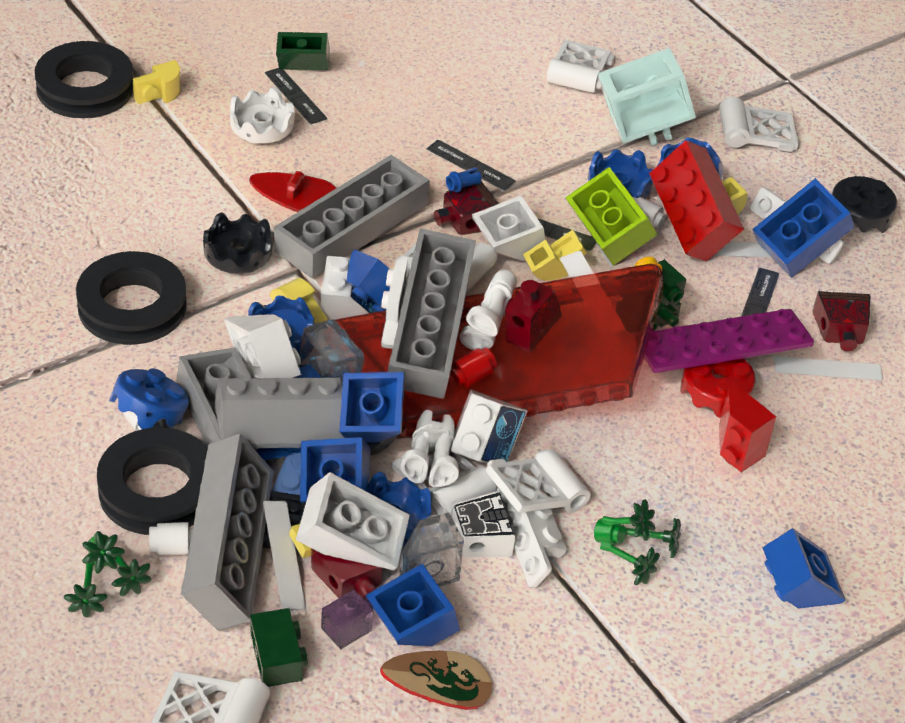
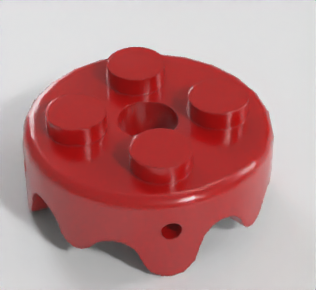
(711, 391)

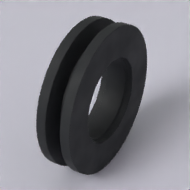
(84, 101)
(134, 325)
(140, 450)

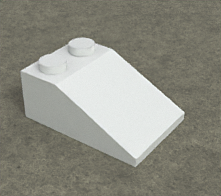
(264, 345)
(352, 524)

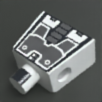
(484, 526)

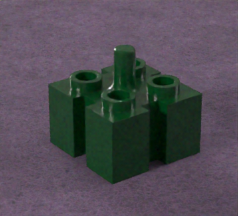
(673, 292)

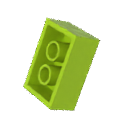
(611, 216)

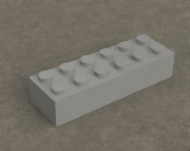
(351, 215)
(432, 312)
(228, 533)

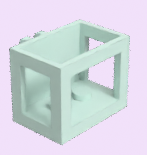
(647, 96)

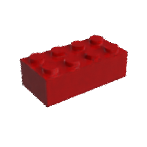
(696, 201)

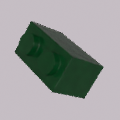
(303, 51)
(277, 647)

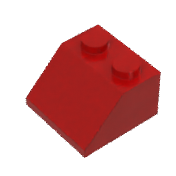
(744, 429)

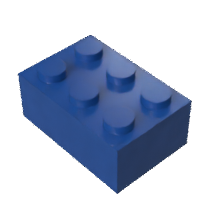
(803, 227)

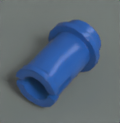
(457, 181)

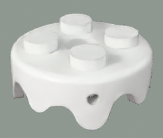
(269, 107)

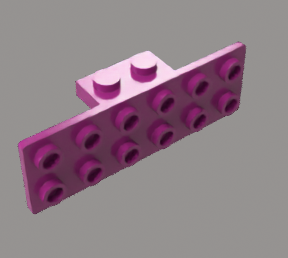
(726, 340)

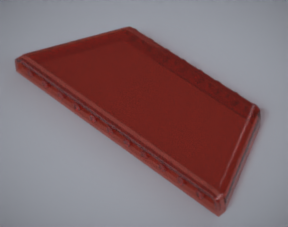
(580, 362)

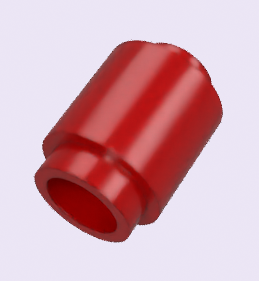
(473, 367)

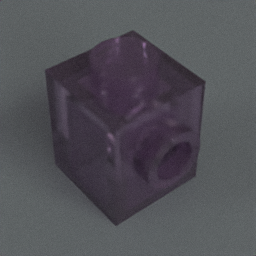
(347, 619)

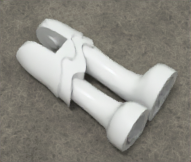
(486, 319)
(426, 438)

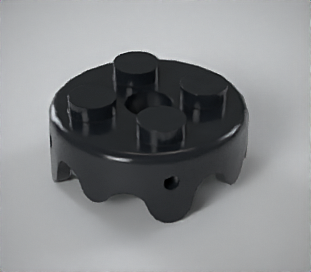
(867, 214)
(245, 232)

